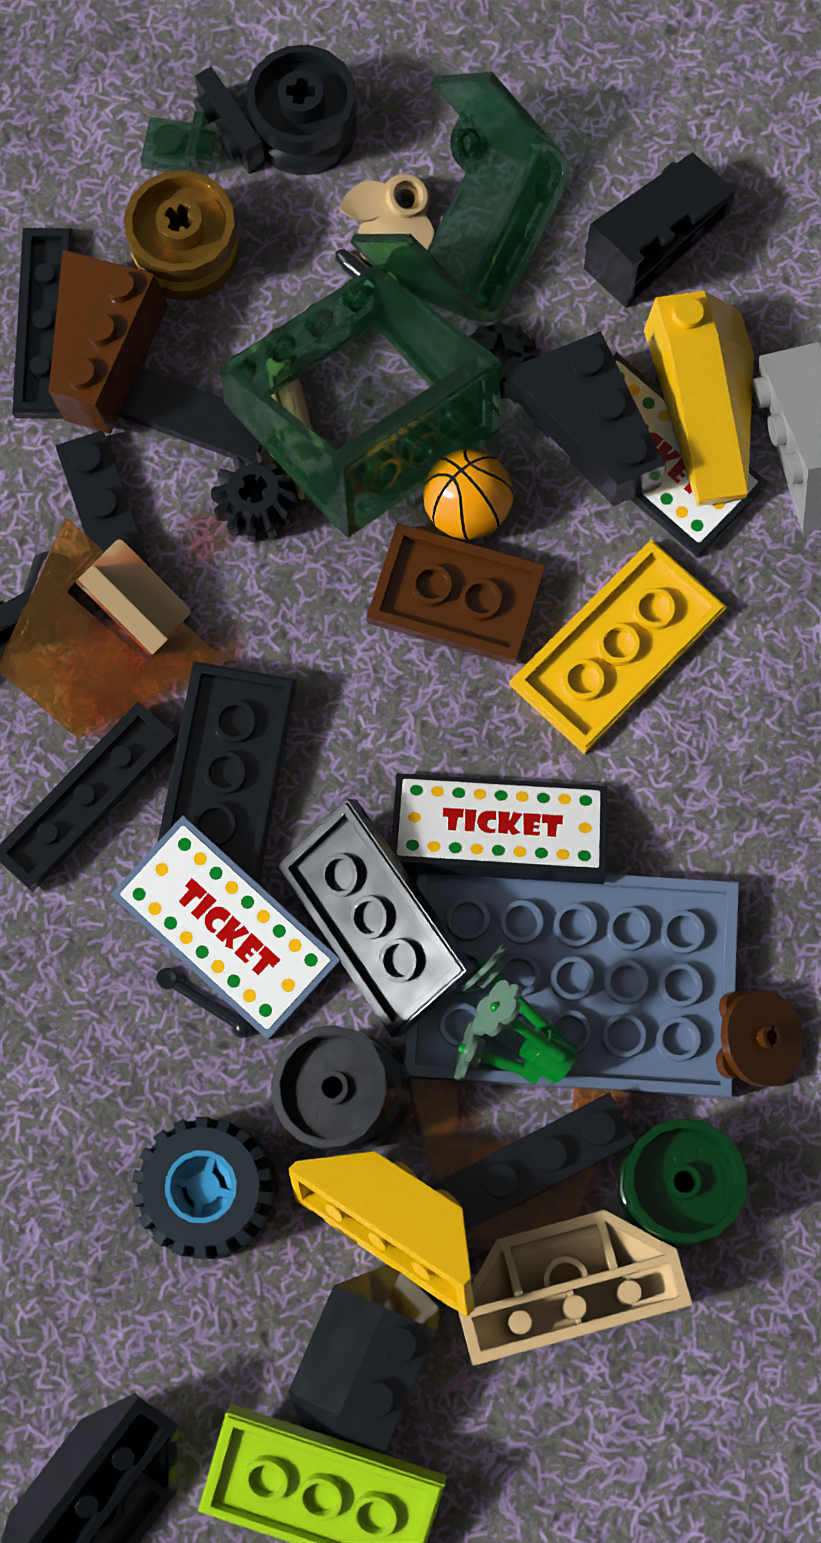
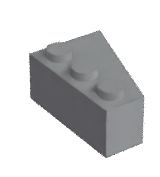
(791, 397)

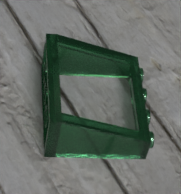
(399, 451)

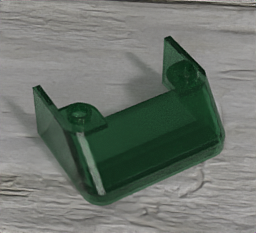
(496, 213)

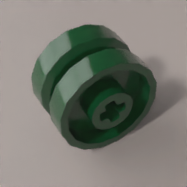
(712, 1168)

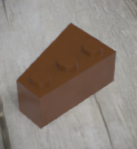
(101, 337)

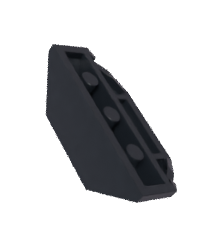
(365, 1357)
(102, 1480)

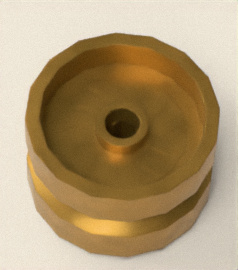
(183, 233)

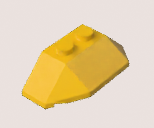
(392, 1218)

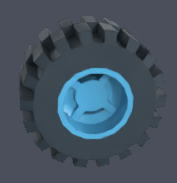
(205, 1188)

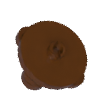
(759, 1038)

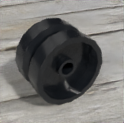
(303, 109)
(320, 1111)

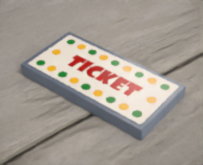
(225, 927)

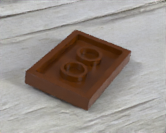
(456, 594)

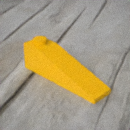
(707, 388)

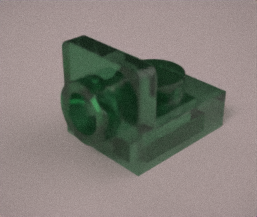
(177, 144)

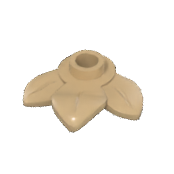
(379, 213)

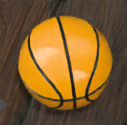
(468, 494)

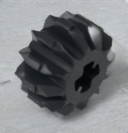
(240, 511)

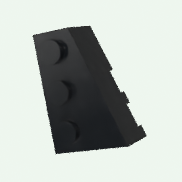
(655, 227)
(591, 415)

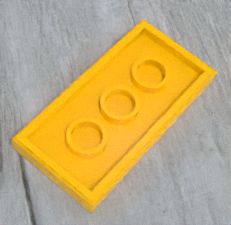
(617, 646)

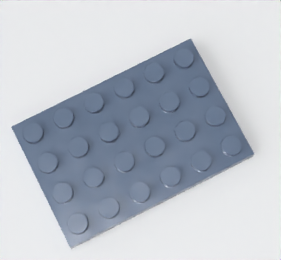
(614, 966)

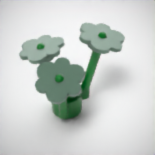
(543, 1049)

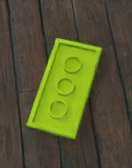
(315, 1485)

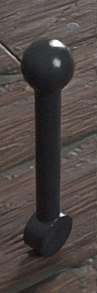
(168, 980)

